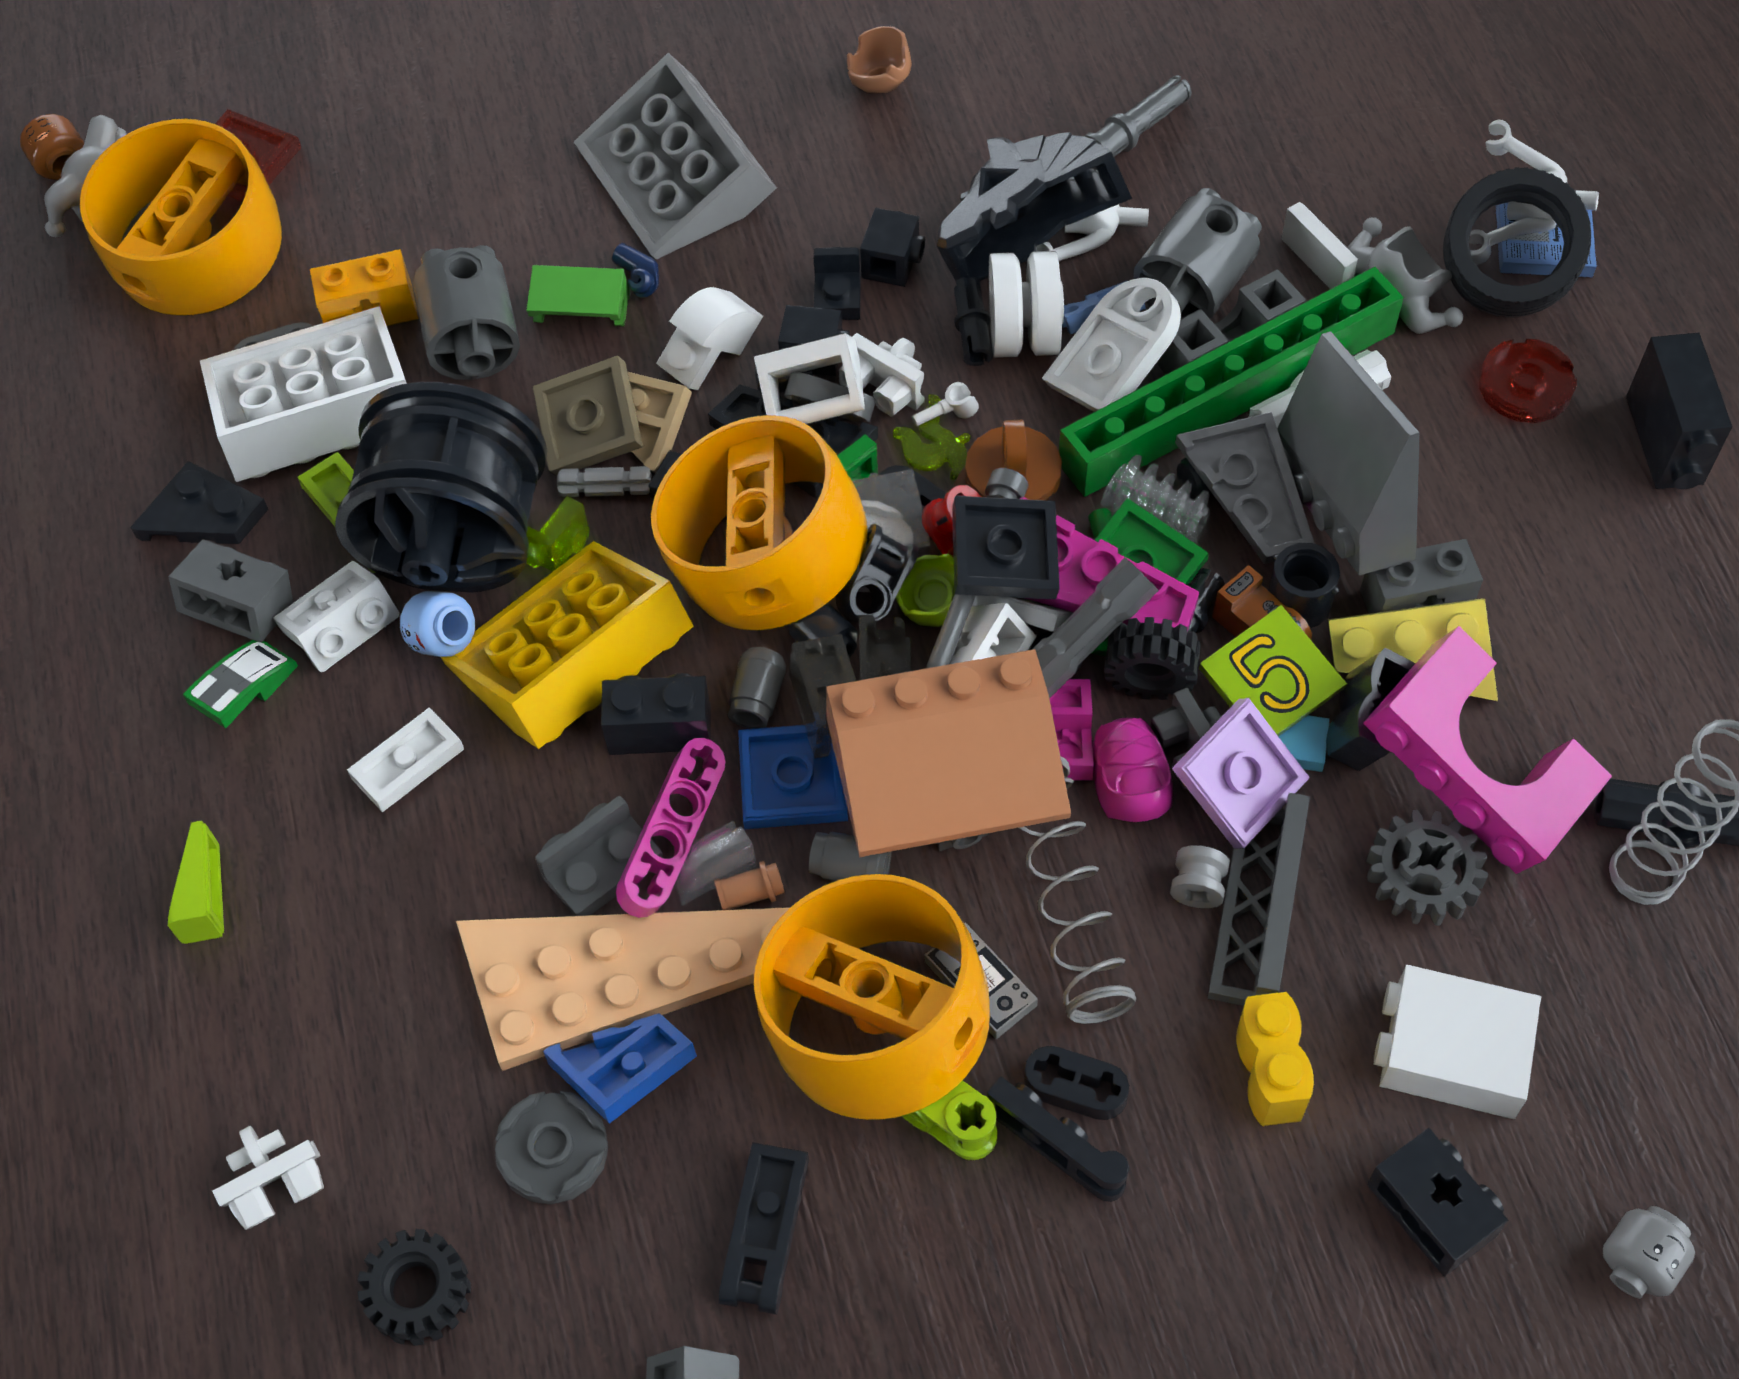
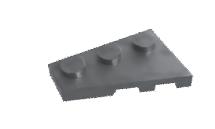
(1251, 481)

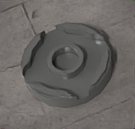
(551, 1147)

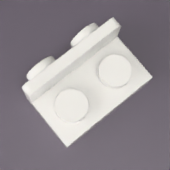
(338, 615)

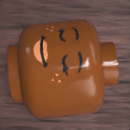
(49, 143)

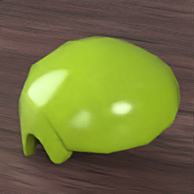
(928, 590)

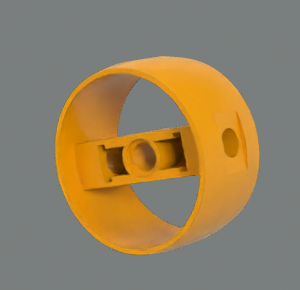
(165, 256)
(768, 570)
(819, 956)

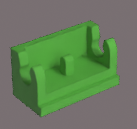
(578, 292)

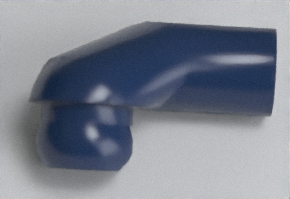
(642, 269)

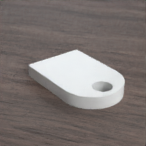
(1116, 344)

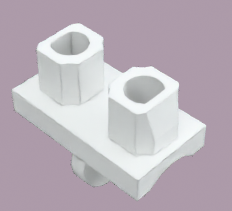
(891, 371)
(245, 1192)

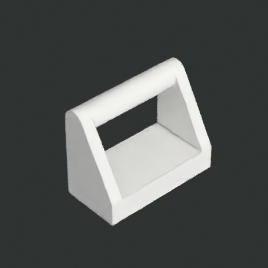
(809, 357)

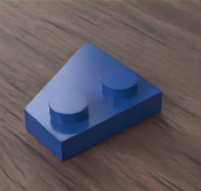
(623, 1063)

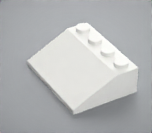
(299, 392)

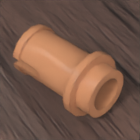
(750, 886)

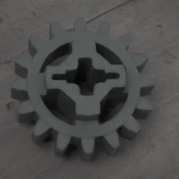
(1422, 886)

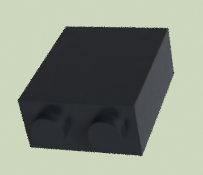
(1678, 411)

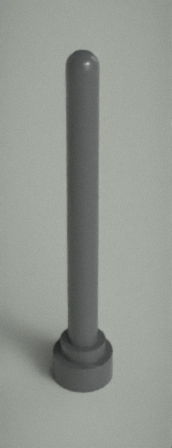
(1001, 484)

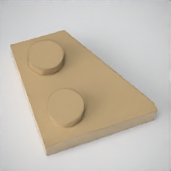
(659, 413)

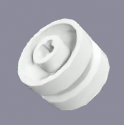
(1025, 304)

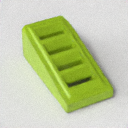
(197, 896)

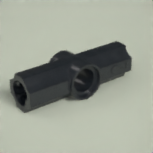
(1622, 804)

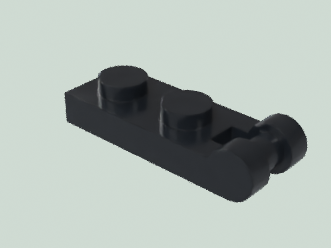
(1059, 1140)
(764, 1226)

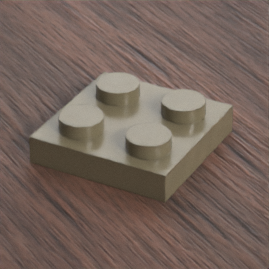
(588, 415)

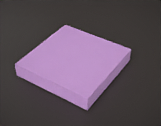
(1240, 773)

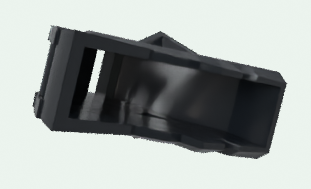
(1026, 198)

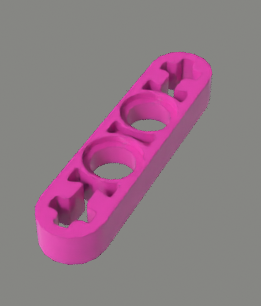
(676, 828)

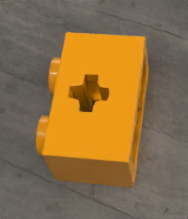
(363, 285)

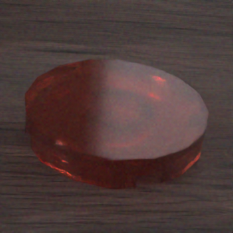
(1527, 380)

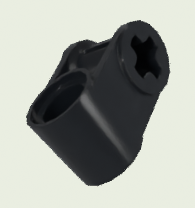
(882, 570)

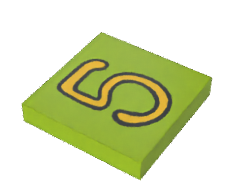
(1274, 669)

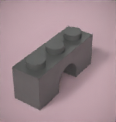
(1255, 306)

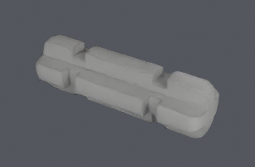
(604, 481)

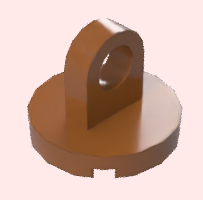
(1017, 449)

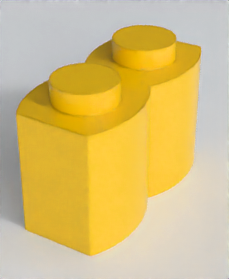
(1278, 1066)

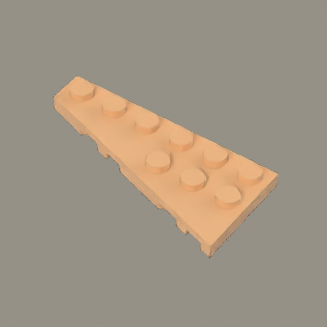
(584, 974)

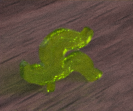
(933, 455)

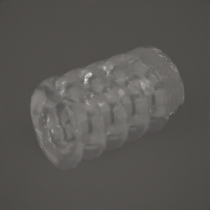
(1159, 498)

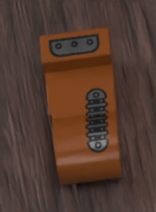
(1246, 601)

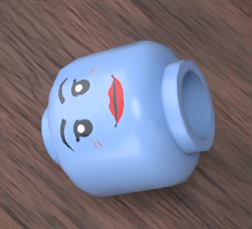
(437, 623)

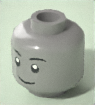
(1649, 1252)

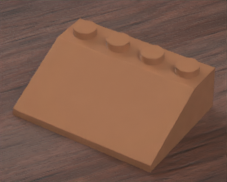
(947, 752)

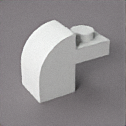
(706, 325)

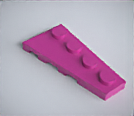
(1087, 562)

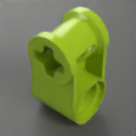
(947, 1114)

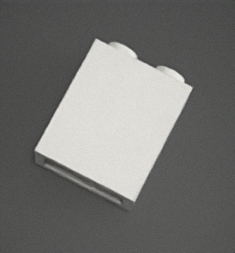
(1458, 1041)

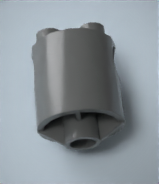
(1202, 252)
(465, 312)

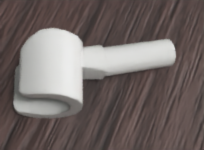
(957, 400)

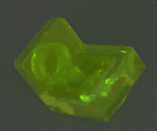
(559, 537)

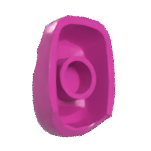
(1131, 771)

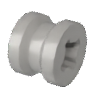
(1200, 876)

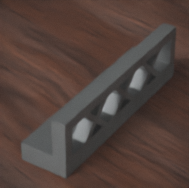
(1279, 908)

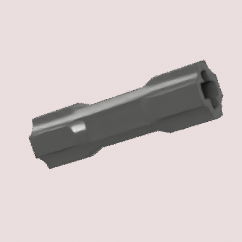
(1114, 601)

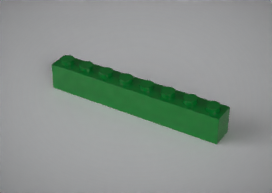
(1225, 380)

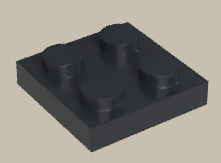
(1005, 547)

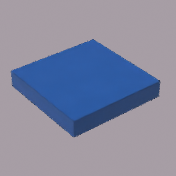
(785, 782)

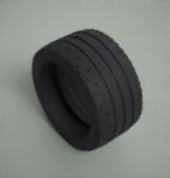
(1527, 187)

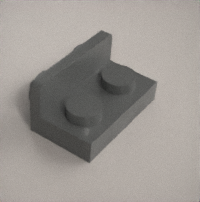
(591, 857)

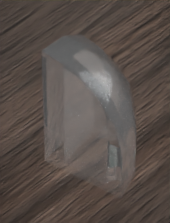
(713, 857)

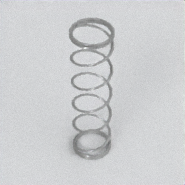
(1680, 874)
(1114, 990)

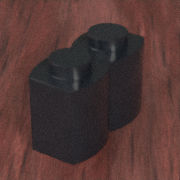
(1366, 688)

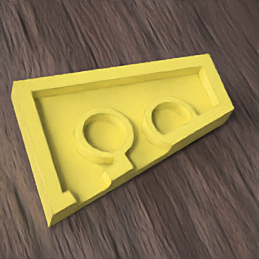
(1410, 635)

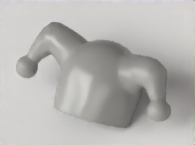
(67, 190)
(1410, 271)

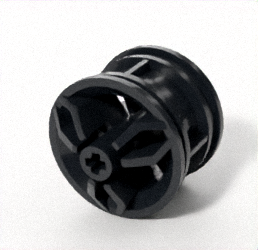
(442, 488)

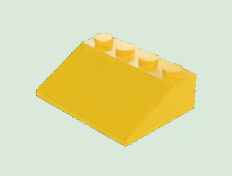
(555, 644)

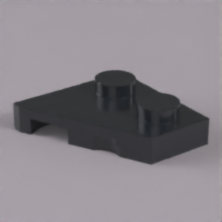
(201, 507)

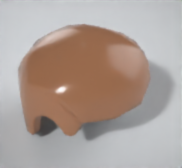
(880, 61)

